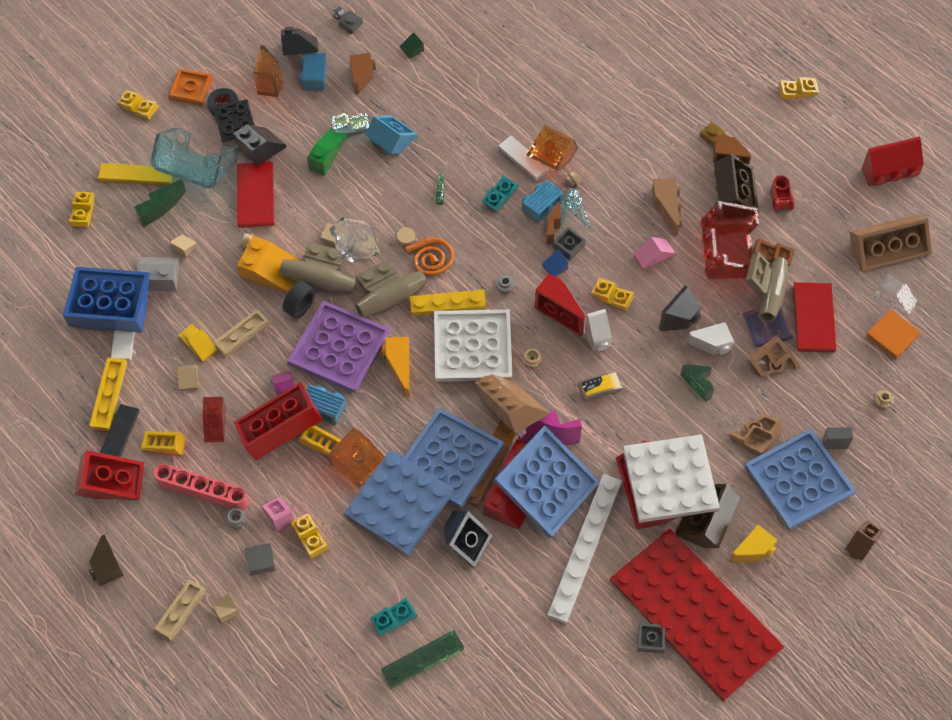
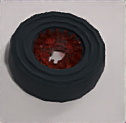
(219, 96)

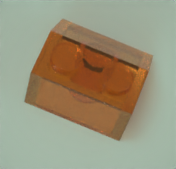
(267, 74)
(552, 148)
(355, 457)

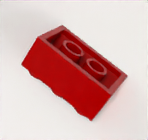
(893, 161)

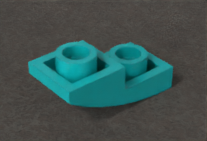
(500, 193)
(393, 617)

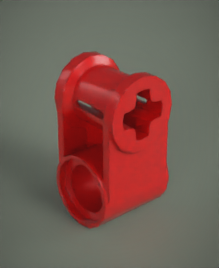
(781, 197)

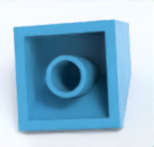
(390, 134)

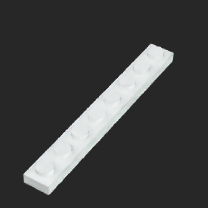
(584, 549)

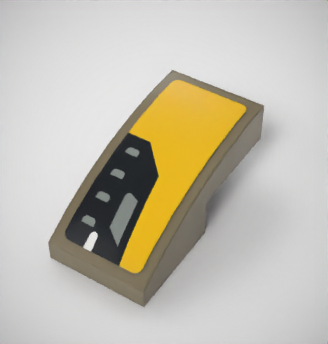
(598, 385)

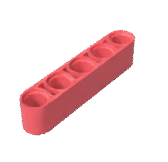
(194, 481)

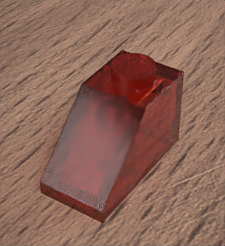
(214, 419)

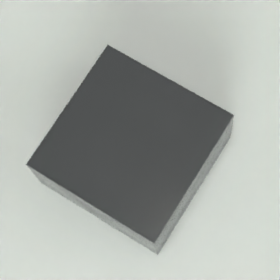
(569, 243)
(837, 438)
(260, 559)
(650, 639)

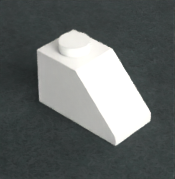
(598, 330)
(712, 339)

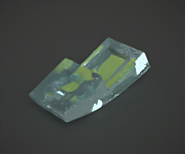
(345, 124)

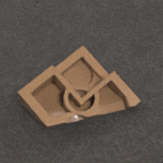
(772, 358)
(758, 434)

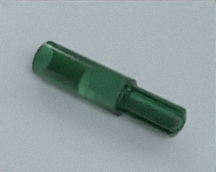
(440, 190)

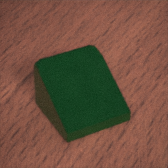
(412, 46)

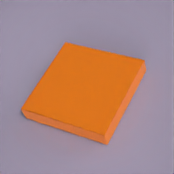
(190, 87)
(893, 334)

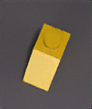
(755, 547)

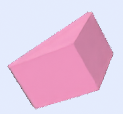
(653, 252)
(278, 514)

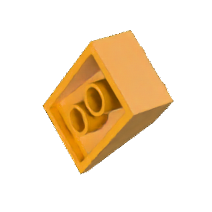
(262, 264)

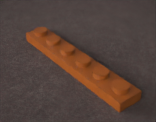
(506, 435)

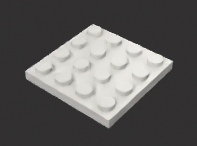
(472, 345)
(670, 478)

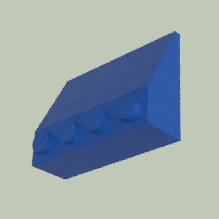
(107, 299)

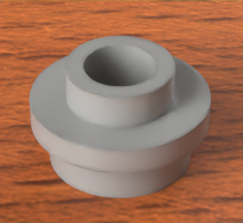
(505, 288)
(236, 512)

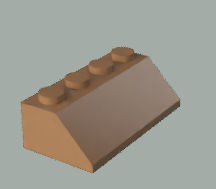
(891, 242)
(509, 402)

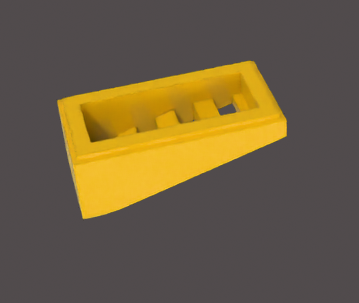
(316, 431)
(175, 445)

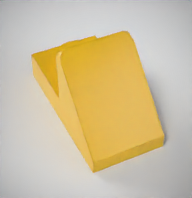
(198, 342)

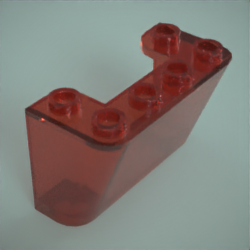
(728, 240)

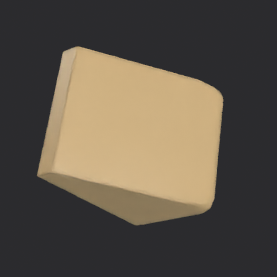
(183, 245)
(187, 377)

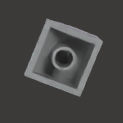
(162, 272)

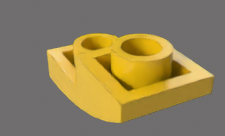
(798, 89)
(137, 105)
(82, 209)
(610, 294)
(309, 536)

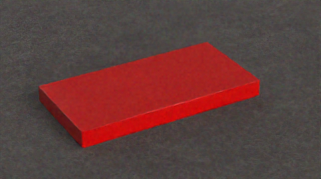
(255, 195)
(814, 317)

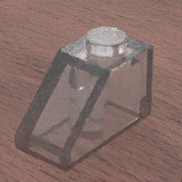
(896, 294)

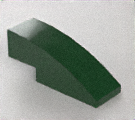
(160, 202)

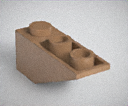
(665, 200)

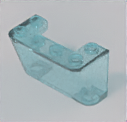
(178, 161)

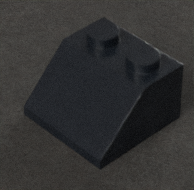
(258, 143)

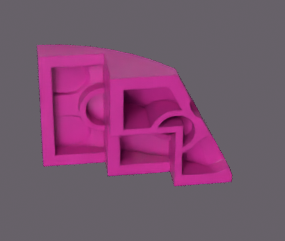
(567, 433)

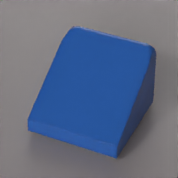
(555, 264)

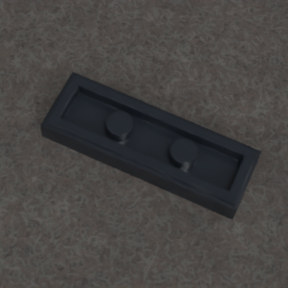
(120, 430)

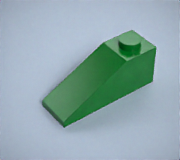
(325, 151)

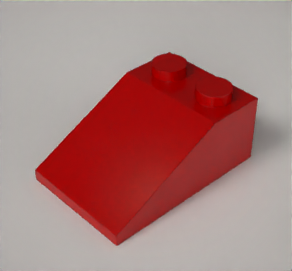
(557, 302)
(109, 477)

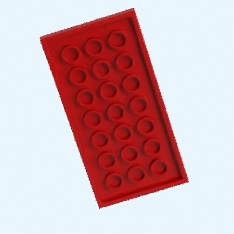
(698, 614)

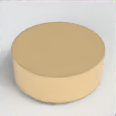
(406, 236)

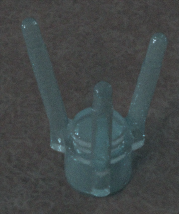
(572, 200)

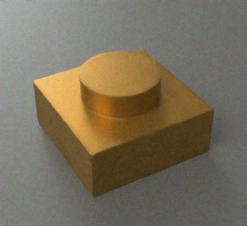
(710, 132)

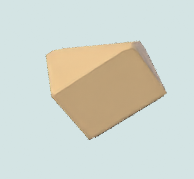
(226, 608)

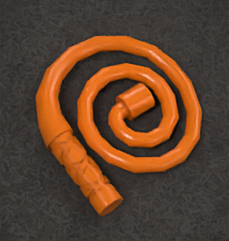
(436, 265)

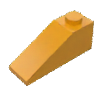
(397, 359)

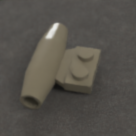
(318, 269)
(769, 282)
(386, 288)

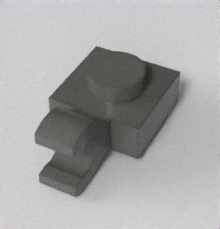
(348, 20)

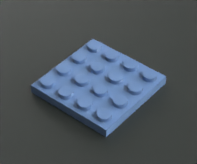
(455, 453)
(799, 479)
(546, 481)
(399, 502)

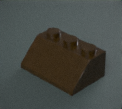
(735, 181)
(710, 527)

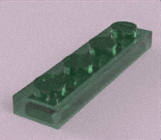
(422, 659)

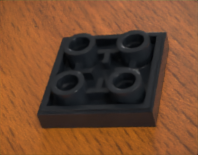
(232, 117)

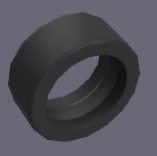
(298, 299)

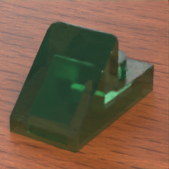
(695, 377)

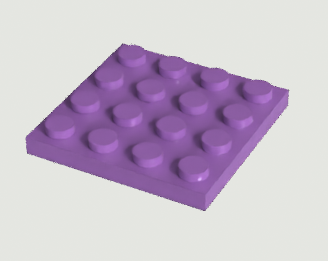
(339, 346)

